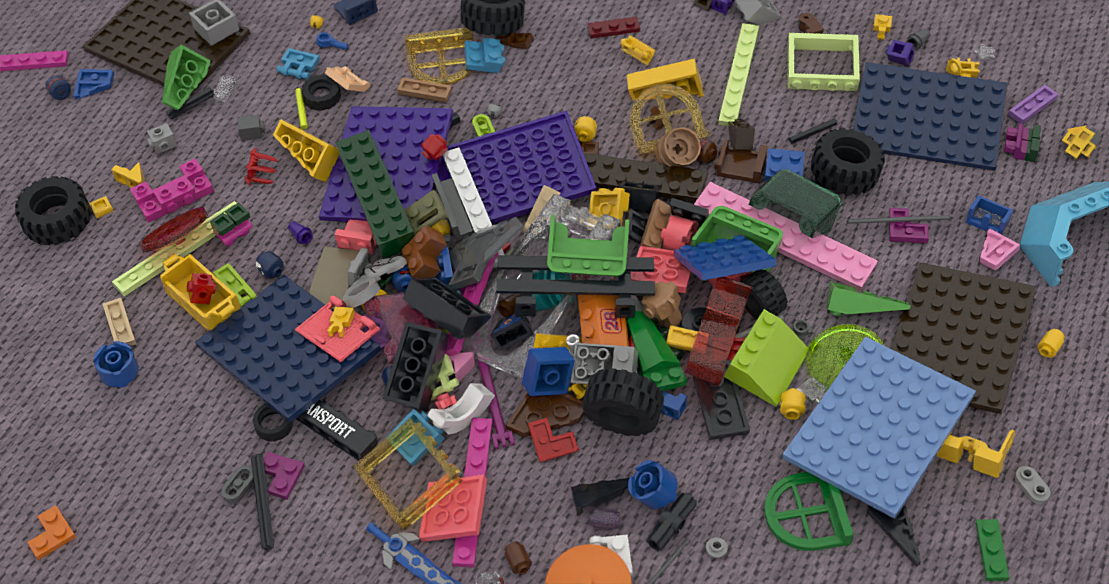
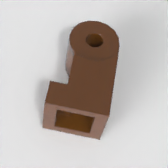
(808, 24)

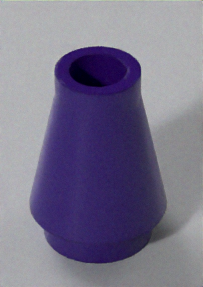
(301, 233)

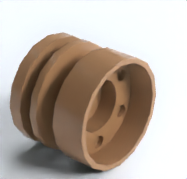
(684, 142)

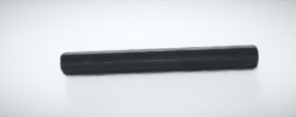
(262, 502)

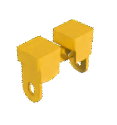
(984, 459)

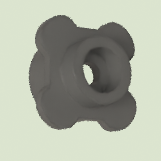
(804, 325)

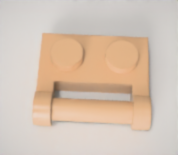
(347, 79)

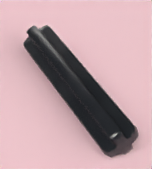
(191, 103)

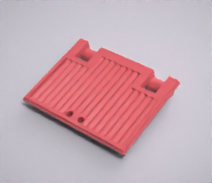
(317, 325)

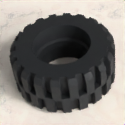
(492, 16)
(842, 176)
(57, 226)
(623, 402)

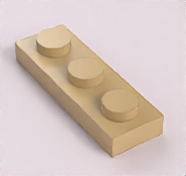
(119, 322)

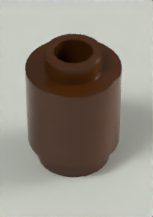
(517, 558)

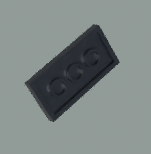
(722, 407)

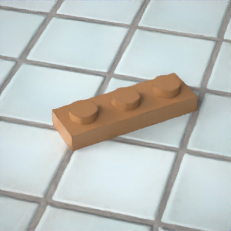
(424, 89)
(656, 222)

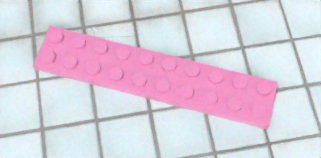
(817, 253)

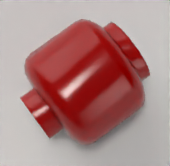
(434, 147)

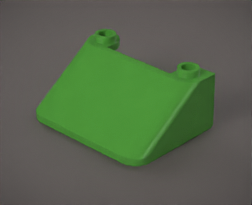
(587, 255)

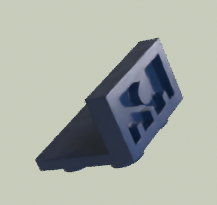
(355, 9)

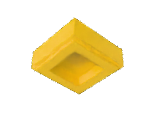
(101, 207)

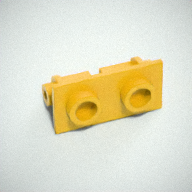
(637, 49)

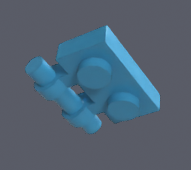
(300, 60)

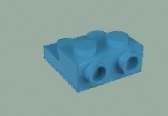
(484, 55)
(413, 448)

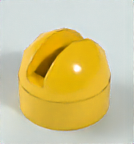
(316, 20)

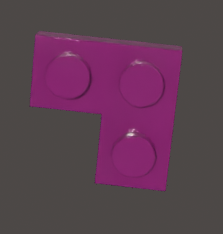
(906, 231)
(285, 471)

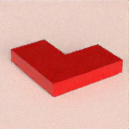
(546, 445)

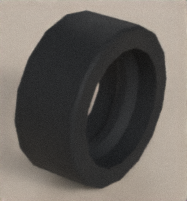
(270, 434)

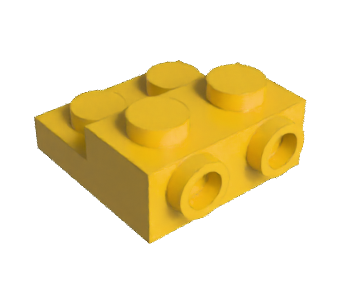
(609, 202)

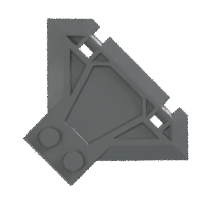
(475, 251)

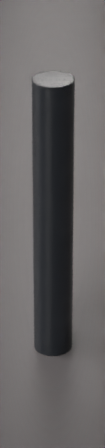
(800, 136)

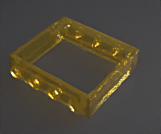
(428, 498)

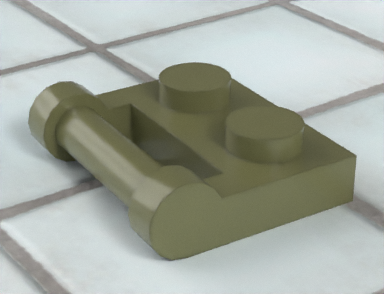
(424, 209)

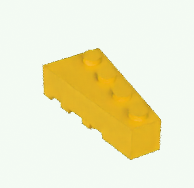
(681, 74)
(309, 150)

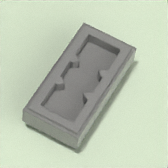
(357, 266)

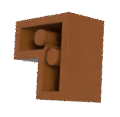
(421, 253)

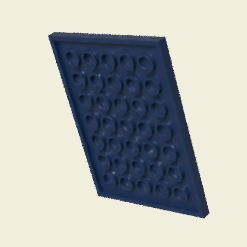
(932, 115)
(272, 358)

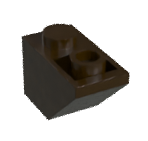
(741, 134)

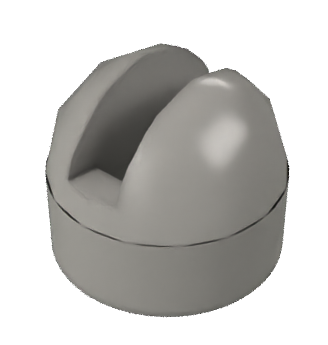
(494, 109)

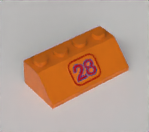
(599, 321)

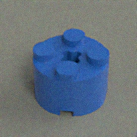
(116, 364)
(653, 485)

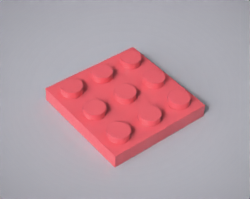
(666, 268)
(457, 512)

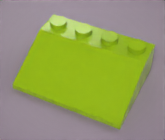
(767, 359)

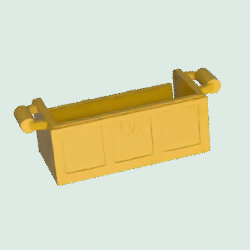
(175, 281)

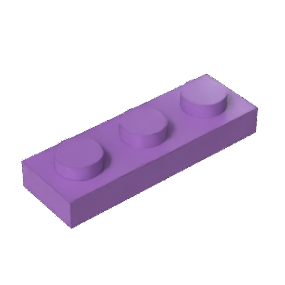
(1033, 104)

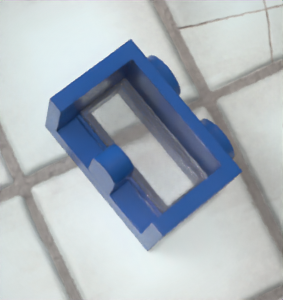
(988, 215)

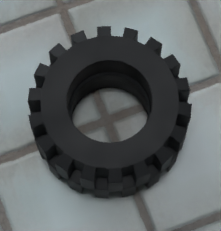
(765, 294)

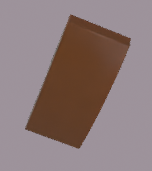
(516, 40)

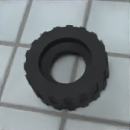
(323, 102)

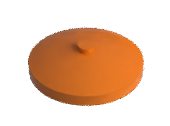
(589, 566)

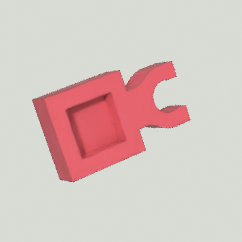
(444, 400)

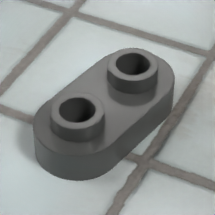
(237, 484)

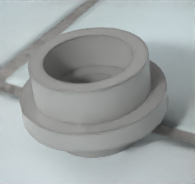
(716, 553)

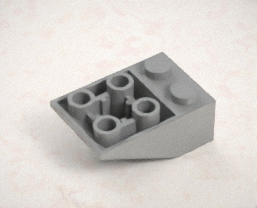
(596, 357)

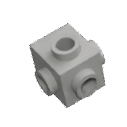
(161, 138)

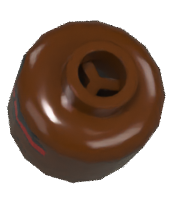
(708, 151)

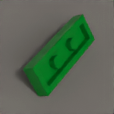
(992, 550)

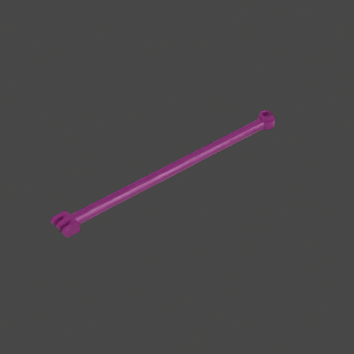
(501, 434)

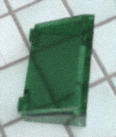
(812, 202)

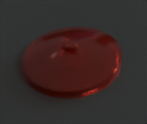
(174, 230)

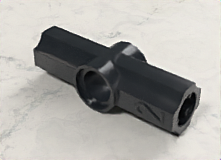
(671, 521)

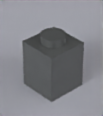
(250, 127)

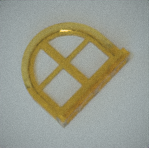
(437, 41)
(692, 106)

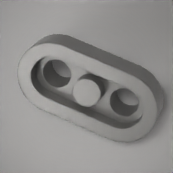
(1032, 484)

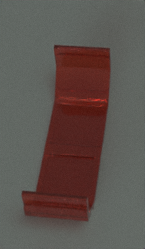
(718, 330)

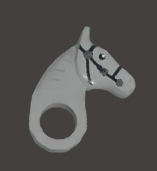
(366, 286)

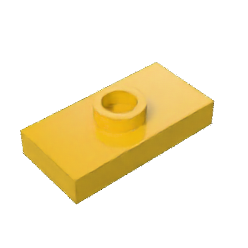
(681, 338)

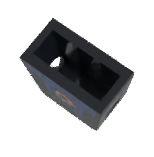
(514, 329)

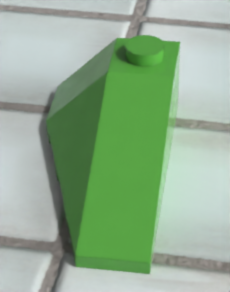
(183, 75)
(848, 301)

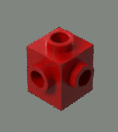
(201, 288)

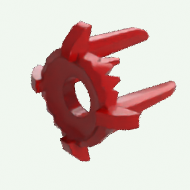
(252, 167)

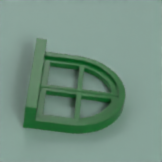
(833, 506)

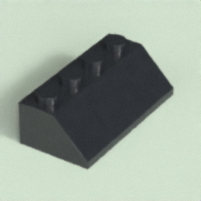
(445, 307)
(416, 366)

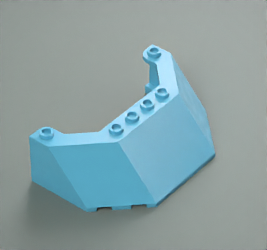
(1049, 223)

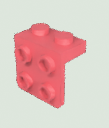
(356, 236)

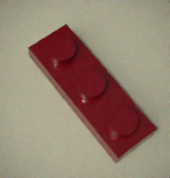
(613, 27)

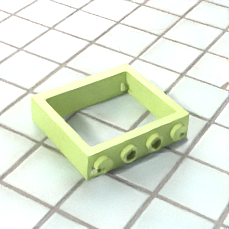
(824, 42)

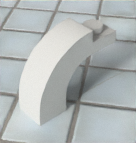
(460, 415)

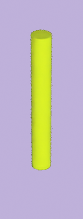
(301, 109)

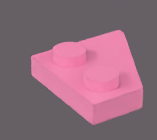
(997, 250)

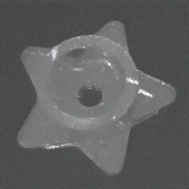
(988, 53)

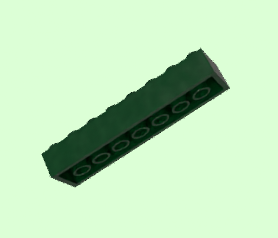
(375, 193)

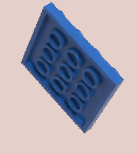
(724, 257)

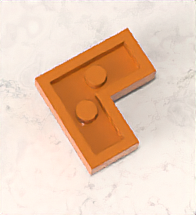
(55, 536)

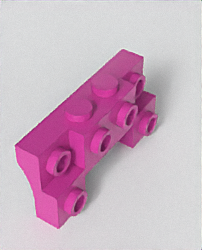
(174, 194)

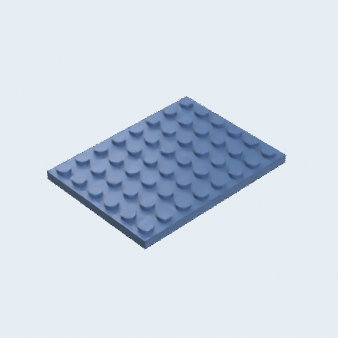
(879, 426)

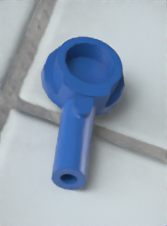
(325, 40)

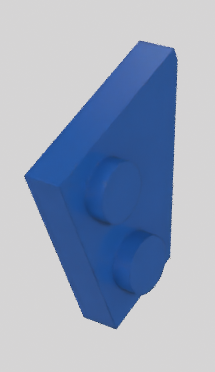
(92, 81)

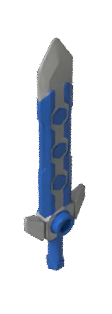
(400, 549)

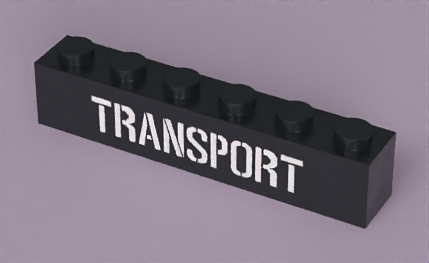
(339, 429)

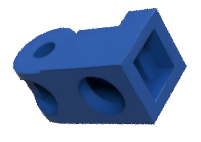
(673, 405)

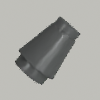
(918, 38)

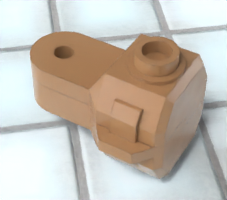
(664, 305)

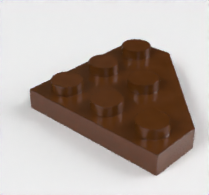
(559, 409)

